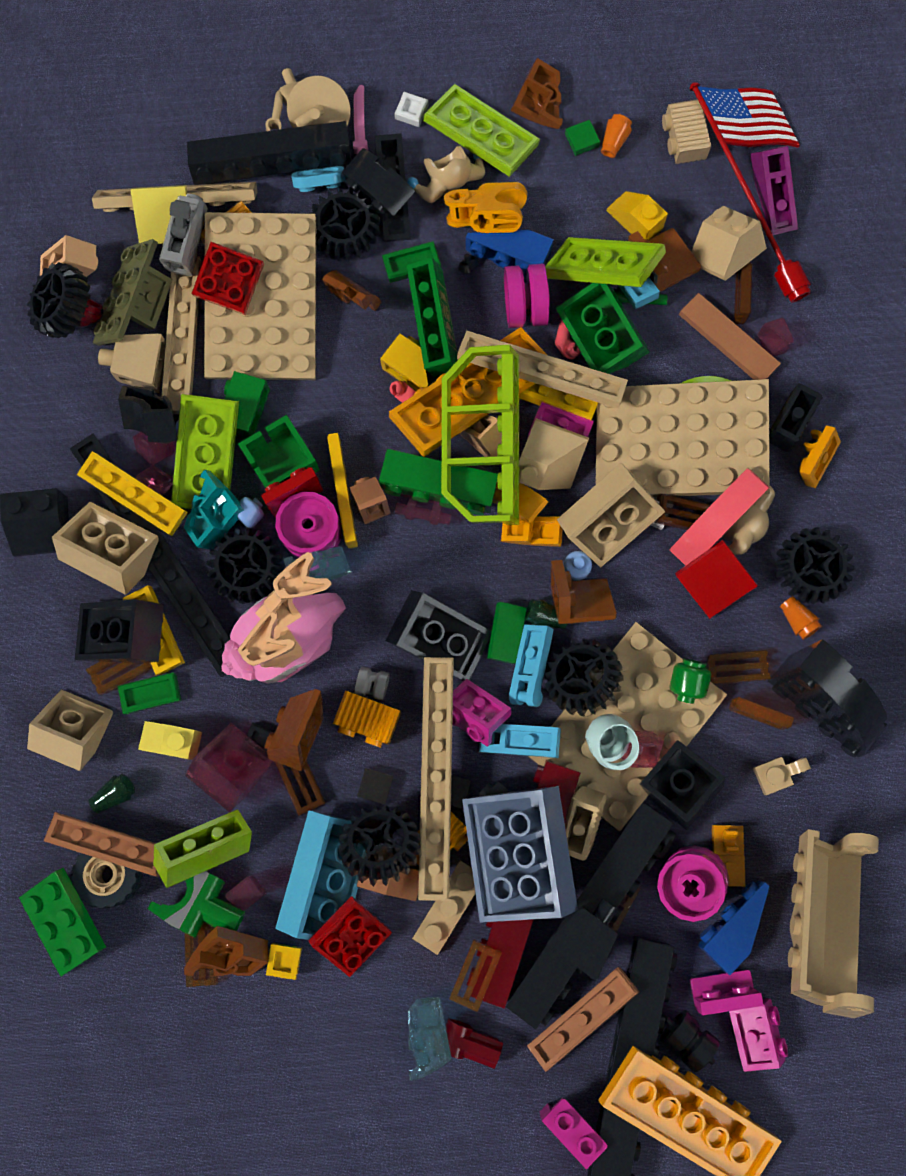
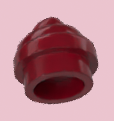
(92, 313)

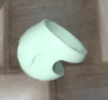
(609, 740)

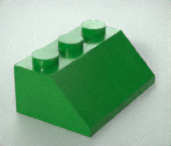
(602, 328)

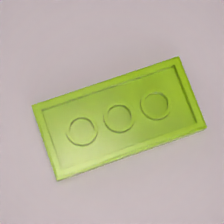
(481, 130)
(605, 261)
(203, 443)

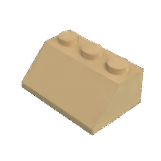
(610, 515)
(105, 547)

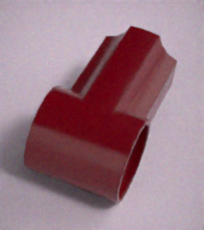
(471, 1044)

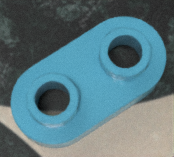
(309, 179)

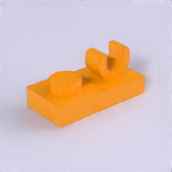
(819, 455)
(729, 846)

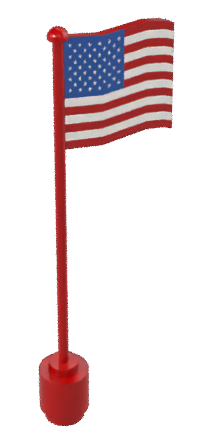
(754, 119)

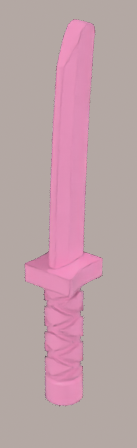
(359, 121)

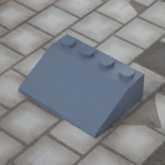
(520, 855)

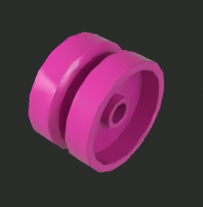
(529, 295)
(301, 511)
(682, 897)

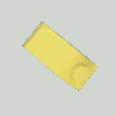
(170, 740)

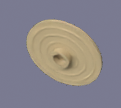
(317, 102)

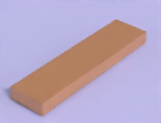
(729, 338)
(102, 843)
(583, 1019)

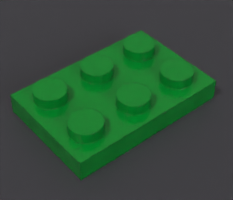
(62, 922)

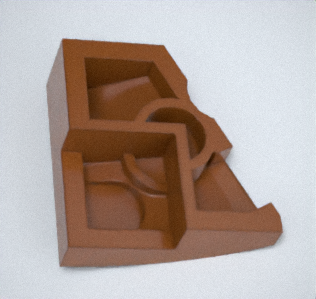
(540, 96)
(348, 290)
(229, 953)

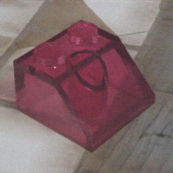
(229, 767)

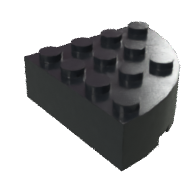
(826, 691)

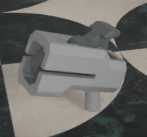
(183, 234)

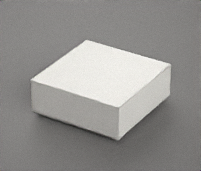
(411, 109)

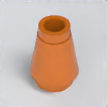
(616, 133)
(800, 618)

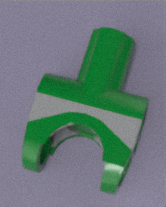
(200, 906)

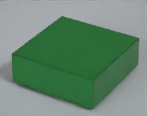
(582, 137)

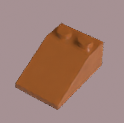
(296, 730)

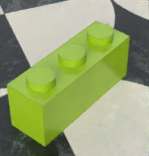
(202, 848)

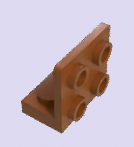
(676, 263)
(580, 599)

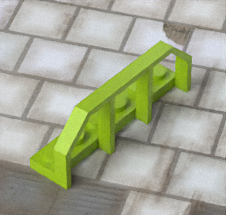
(507, 424)

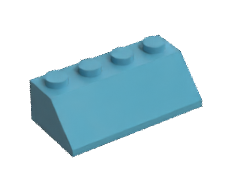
(318, 878)

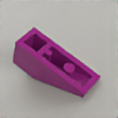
(775, 188)

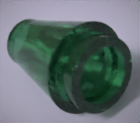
(542, 613)
(112, 793)

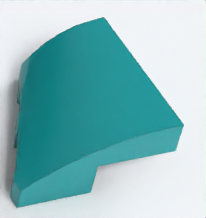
(212, 512)

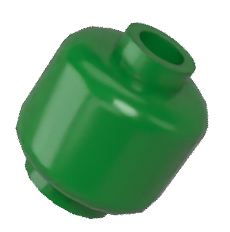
(690, 680)

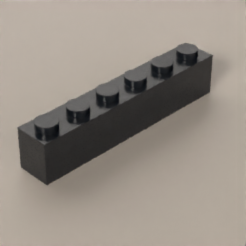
(269, 153)

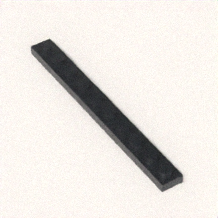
(168, 572)

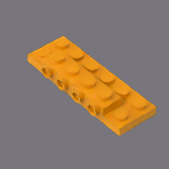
(421, 414)
(688, 1116)

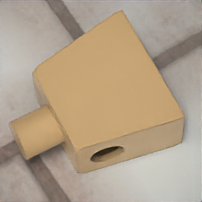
(137, 360)

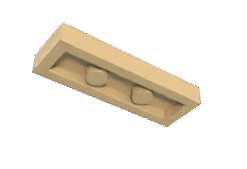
(446, 914)

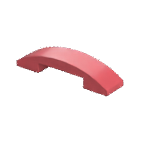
(719, 517)

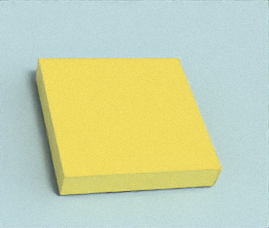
(153, 210)

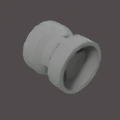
(365, 682)

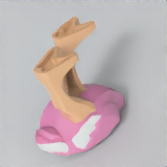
(284, 628)

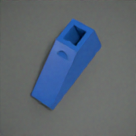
(511, 248)
(735, 933)

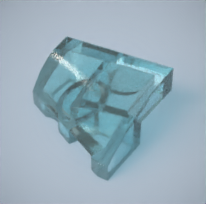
(327, 564)

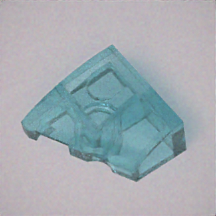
(427, 1037)

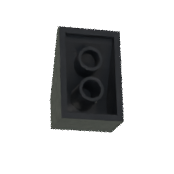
(119, 631)
(438, 631)

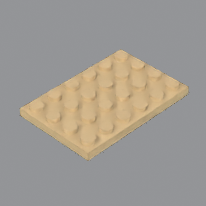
(280, 325)
(687, 435)
(647, 706)

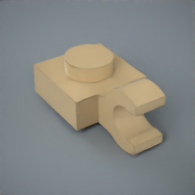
(777, 775)

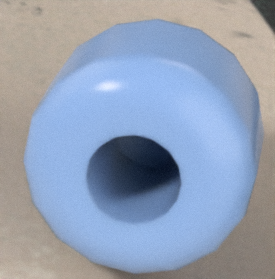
(252, 512)
(578, 564)

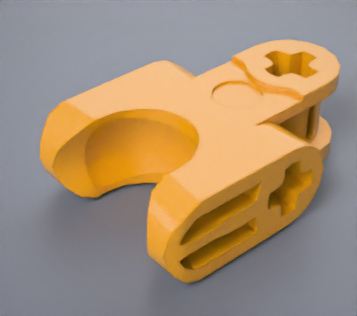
(488, 209)

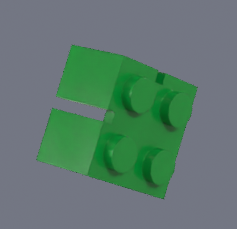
(279, 457)

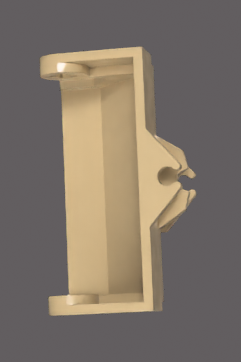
(827, 923)

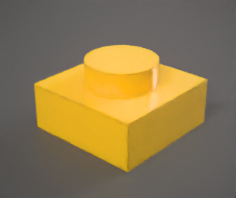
(284, 961)

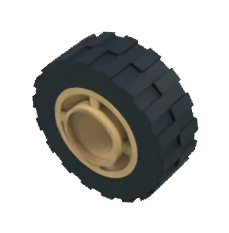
(97, 893)

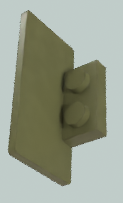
(135, 295)

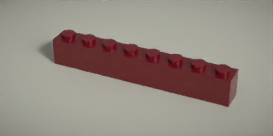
(512, 935)

